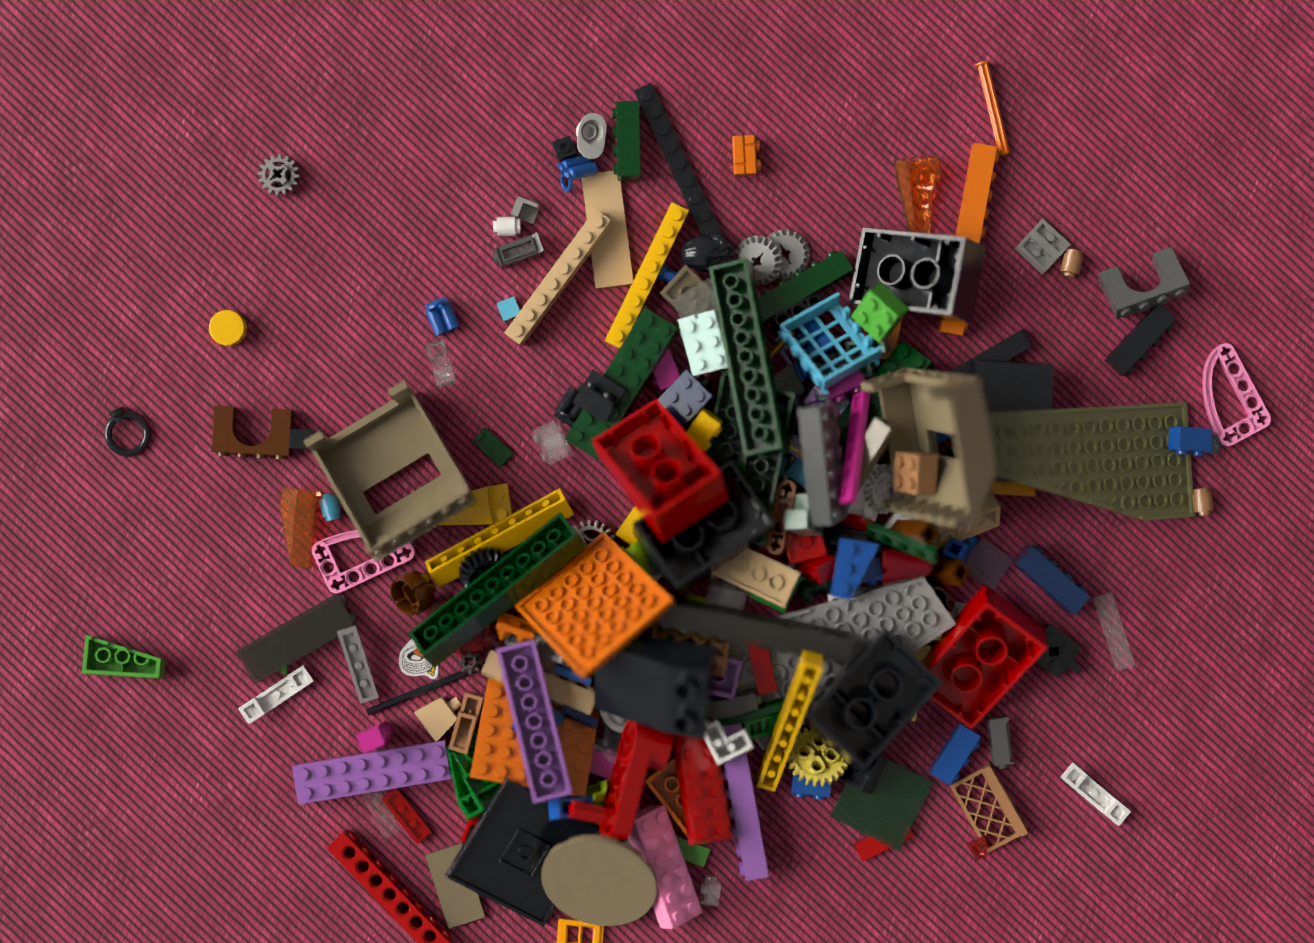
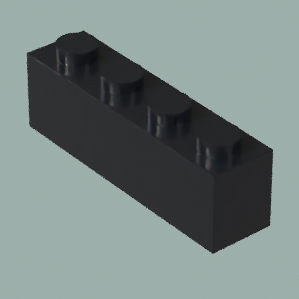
(1140, 339)

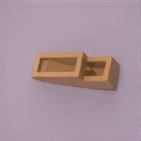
(466, 722)

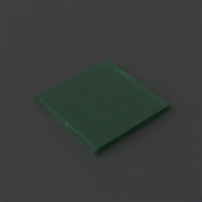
(890, 808)

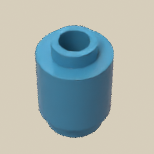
(330, 507)

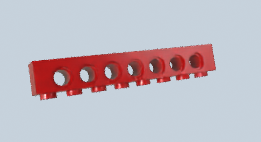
(378, 891)

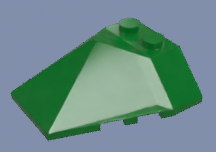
(471, 793)

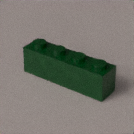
(628, 141)

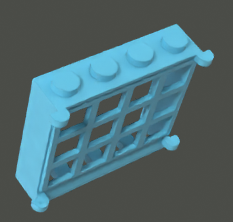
(852, 330)

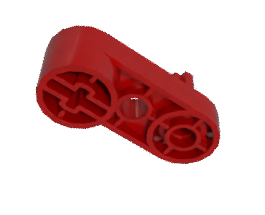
(637, 751)

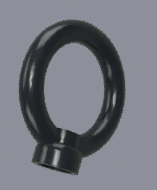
(119, 415)

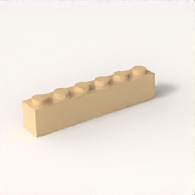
(559, 690)

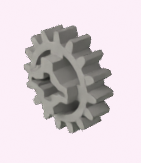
(272, 180)

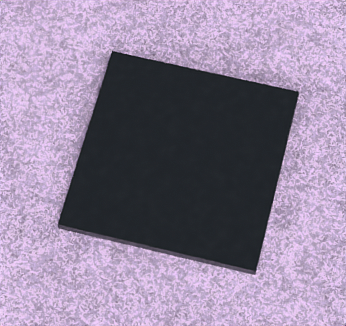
(509, 849)

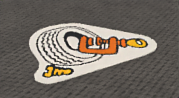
(413, 663)

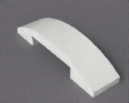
(276, 694)
(1095, 794)

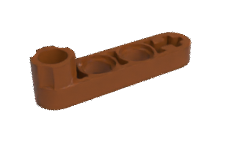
(778, 516)

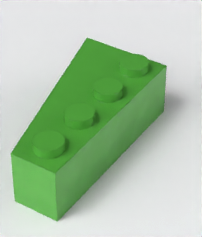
(115, 660)

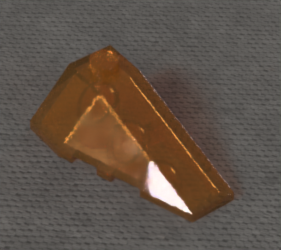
(917, 188)
(299, 520)

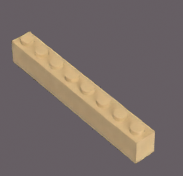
(558, 277)

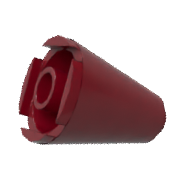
(901, 566)

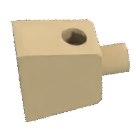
(439, 716)

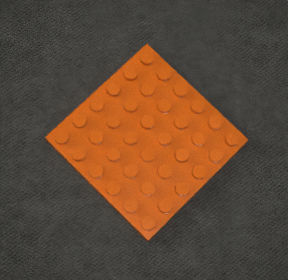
(594, 605)
(498, 747)

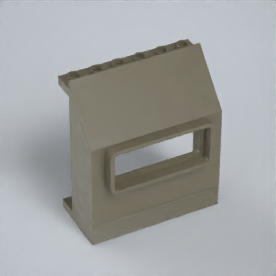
(945, 403)
(380, 448)

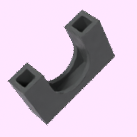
(1127, 301)

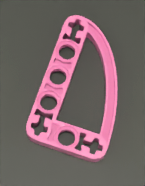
(1243, 396)
(361, 569)

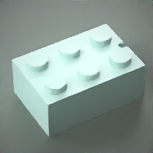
(703, 342)

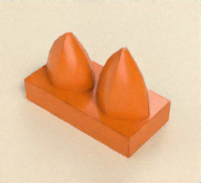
(510, 624)

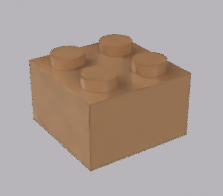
(915, 472)

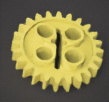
(804, 765)

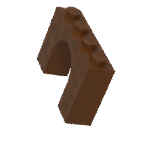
(227, 441)
(948, 570)

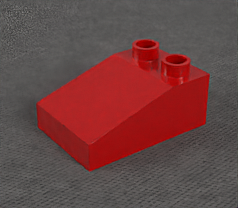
(661, 469)
(983, 655)

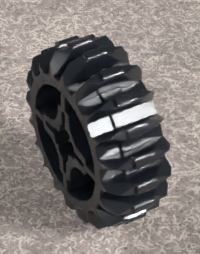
(478, 563)

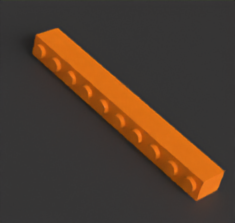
(973, 209)

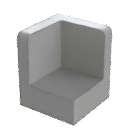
(525, 210)

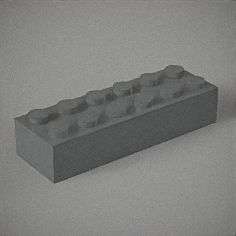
(822, 463)

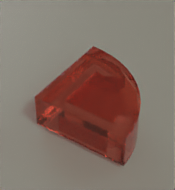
(978, 846)

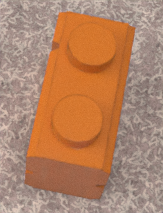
(744, 155)

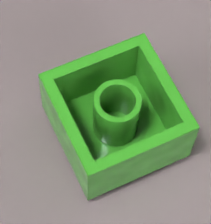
(879, 312)

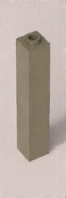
(875, 442)

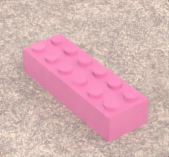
(656, 840)

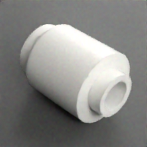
(507, 226)

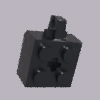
(1064, 656)

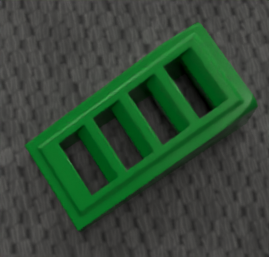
(762, 732)

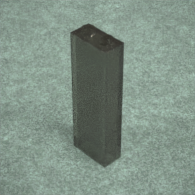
(296, 638)

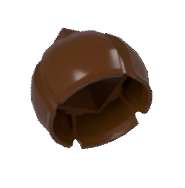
(413, 592)

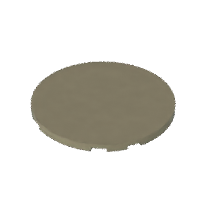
(599, 880)

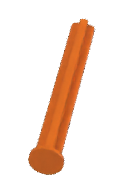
(993, 107)

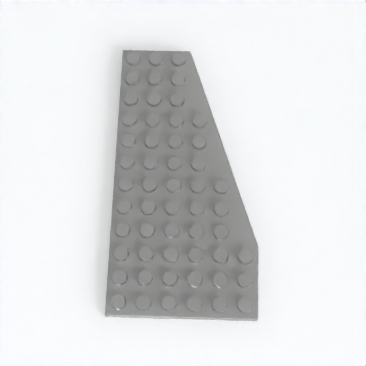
(905, 609)

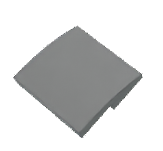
(1042, 246)

